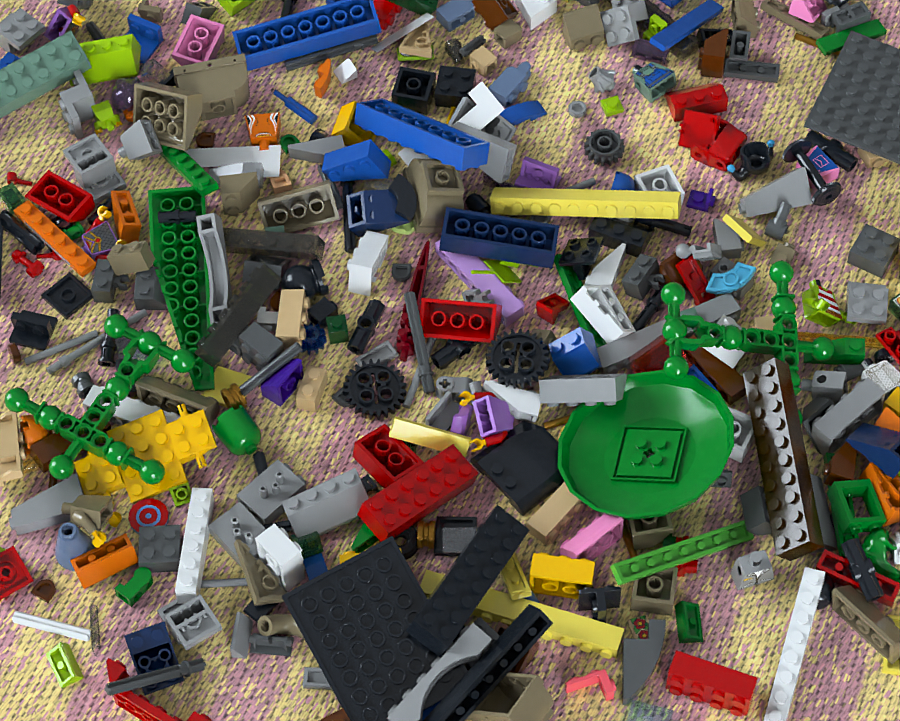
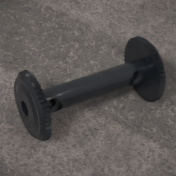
(797, 152)

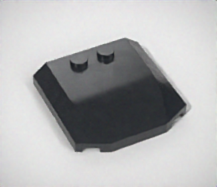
(522, 465)

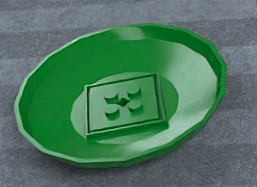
(608, 447)

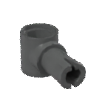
(778, 226)

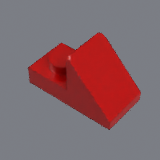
(550, 307)

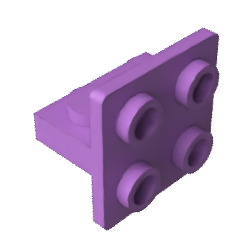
(537, 175)

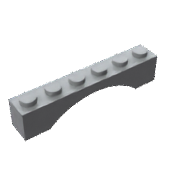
(213, 243)
(467, 648)

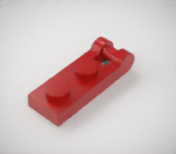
(694, 280)

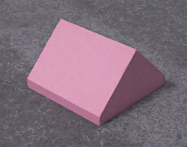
(807, 9)

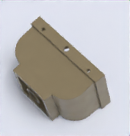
(222, 84)
(435, 189)
(516, 699)

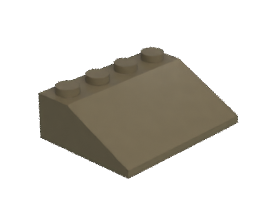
(171, 111)

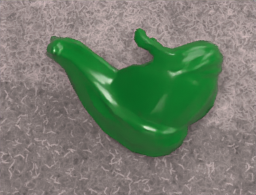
(875, 547)

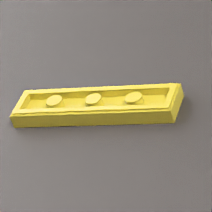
(428, 435)

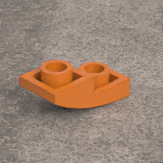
(324, 73)

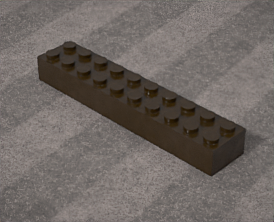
(783, 460)

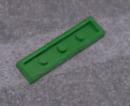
(836, 41)

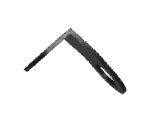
(317, 135)

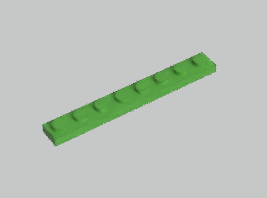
(680, 552)

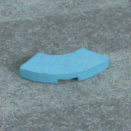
(730, 280)

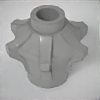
(602, 79)

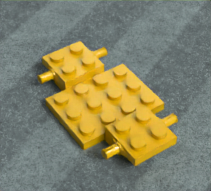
(152, 439)

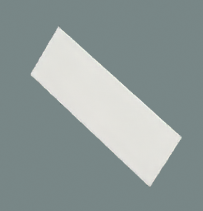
(402, 32)

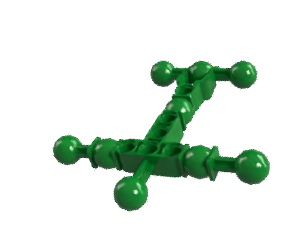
(733, 338)
(115, 390)

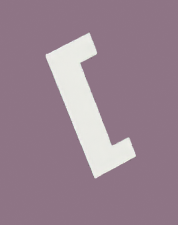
(478, 117)
(231, 155)

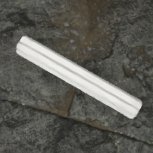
(51, 626)

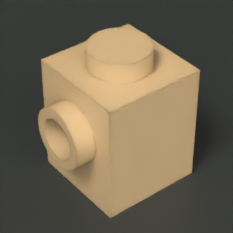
(483, 61)

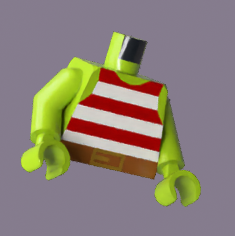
(821, 306)

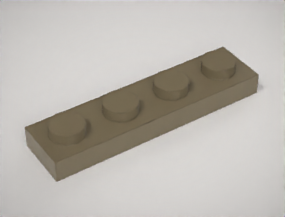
(780, 10)

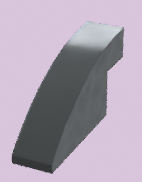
(641, 659)

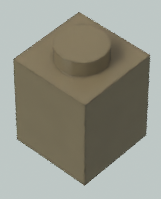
(508, 33)

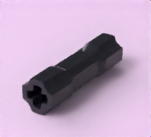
(21, 233)

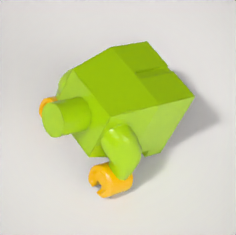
(104, 117)

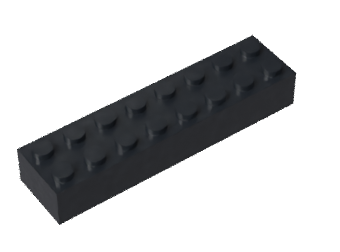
(467, 580)

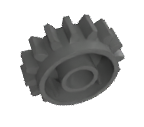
(604, 146)

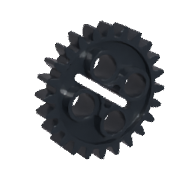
(535, 359)
(355, 390)

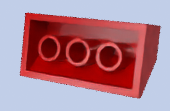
(460, 320)

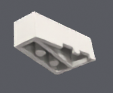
(536, 10)
(366, 261)
(603, 311)

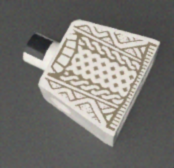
(881, 374)

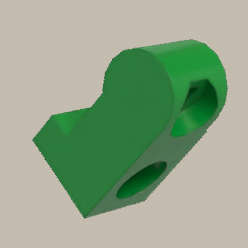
(135, 587)

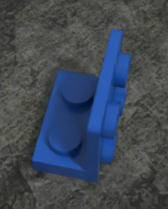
(147, 34)

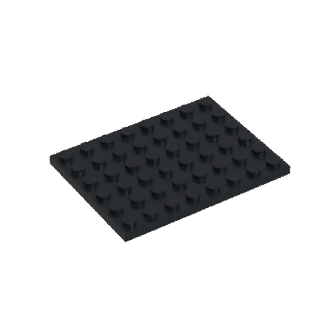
(358, 636)

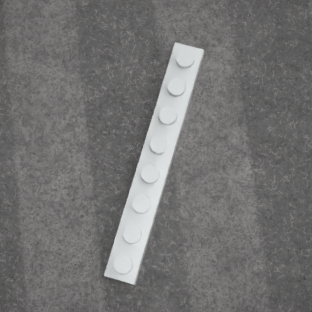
(795, 645)

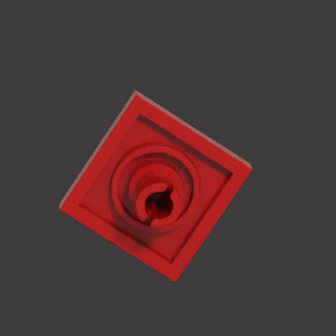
(12, 572)

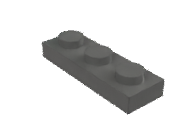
(752, 70)

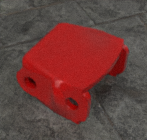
(723, 150)

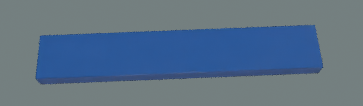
(686, 25)

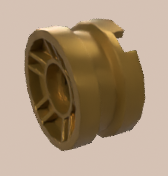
(233, 397)
(426, 534)

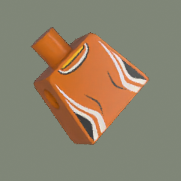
(263, 129)

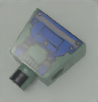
(653, 80)

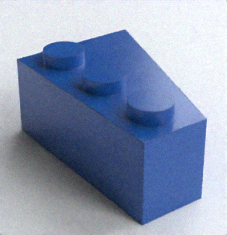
(356, 162)

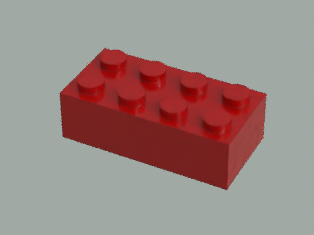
(711, 683)

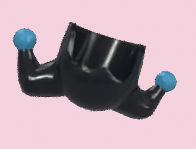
(754, 159)

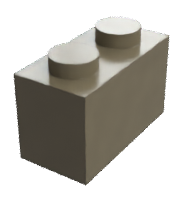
(130, 257)

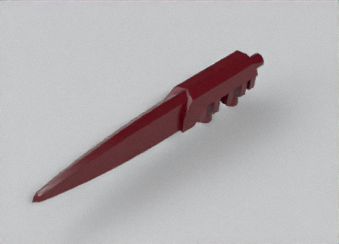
(405, 344)

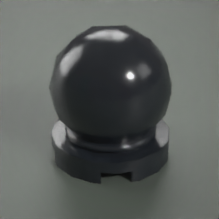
(306, 278)

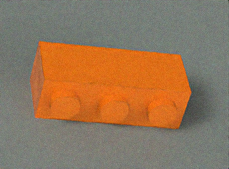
(104, 561)

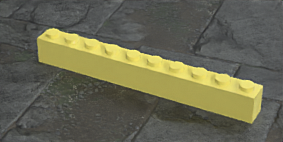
(586, 203)
(566, 626)

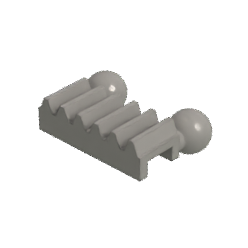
(699, 253)

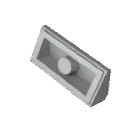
(241, 636)

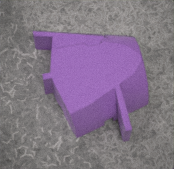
(462, 420)

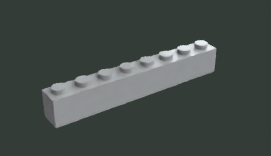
(615, 354)

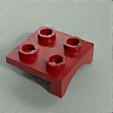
(698, 129)

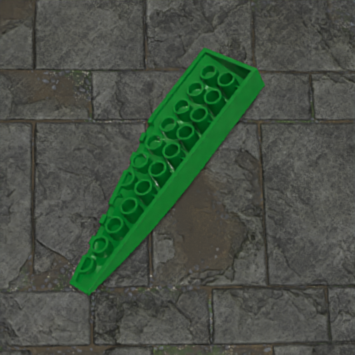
(183, 273)

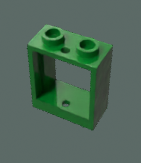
(851, 489)

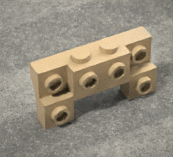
(11, 448)

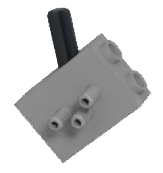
(267, 491)
(242, 525)

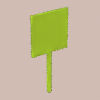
(503, 272)

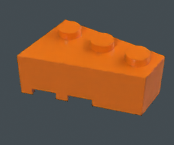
(886, 490)

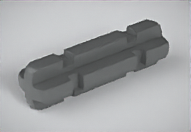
(472, 45)

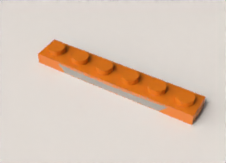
(55, 238)

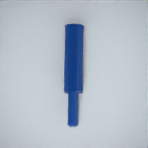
(297, 108)

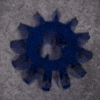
(314, 339)

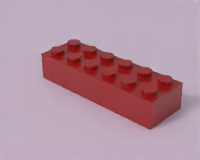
(417, 493)

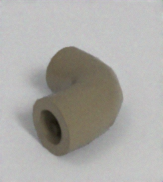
(278, 625)

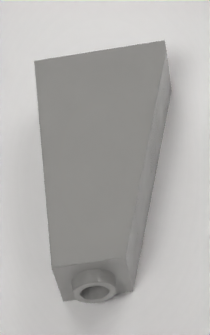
(500, 153)
(790, 188)
(45, 508)

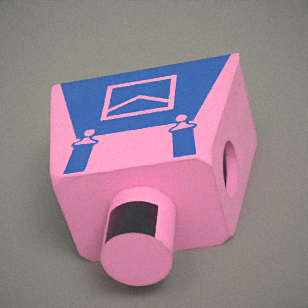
(824, 165)

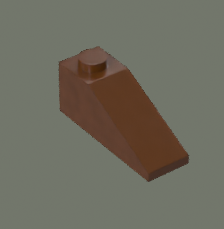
(841, 465)

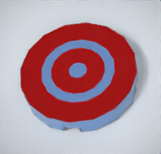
(148, 513)

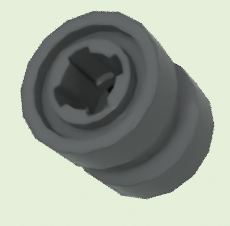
(82, 383)

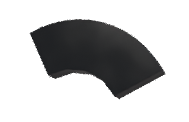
(405, 197)

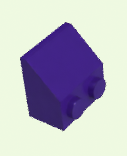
(283, 382)

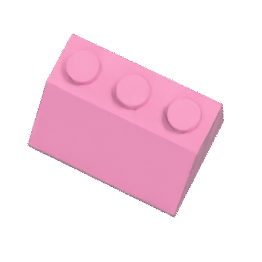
(198, 41)
(594, 539)

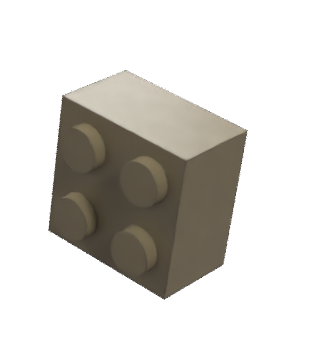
(655, 592)

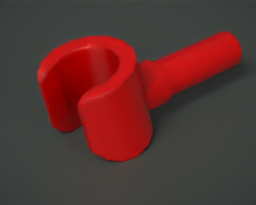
(12, 176)
(49, 255)

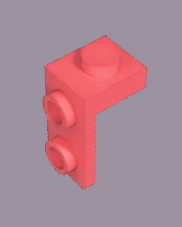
(606, 685)

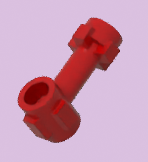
(33, 269)

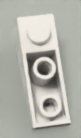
(521, 403)

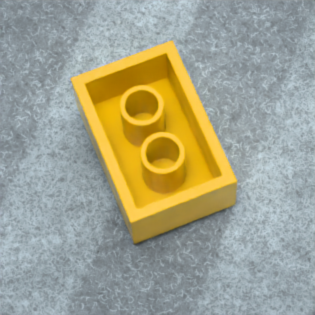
(560, 575)

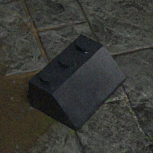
(619, 231)

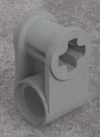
(453, 384)

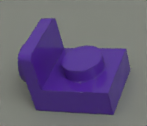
(701, 200)

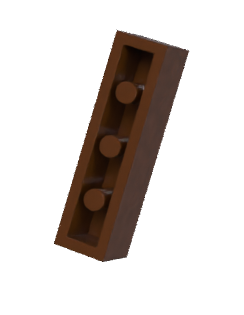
(723, 377)
(54, 445)

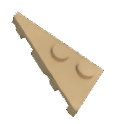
(417, 42)

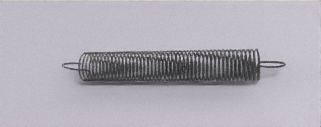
(95, 621)

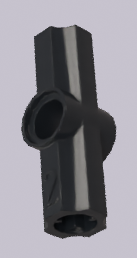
(833, 150)
(369, 318)
(451, 351)
(862, 570)

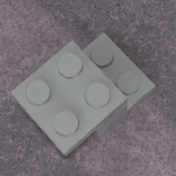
(621, 21)
(19, 31)
(77, 104)
(498, 126)
(94, 168)
(866, 303)
(190, 621)

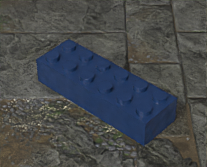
(499, 237)

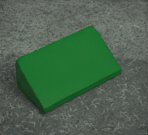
(688, 622)

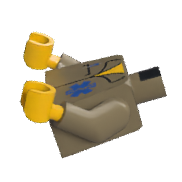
(92, 514)

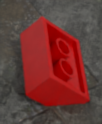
(704, 98)
(61, 197)
(385, 456)

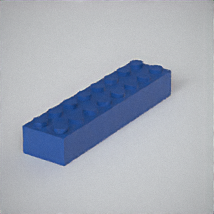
(306, 32)
(422, 134)

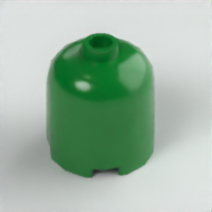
(238, 431)

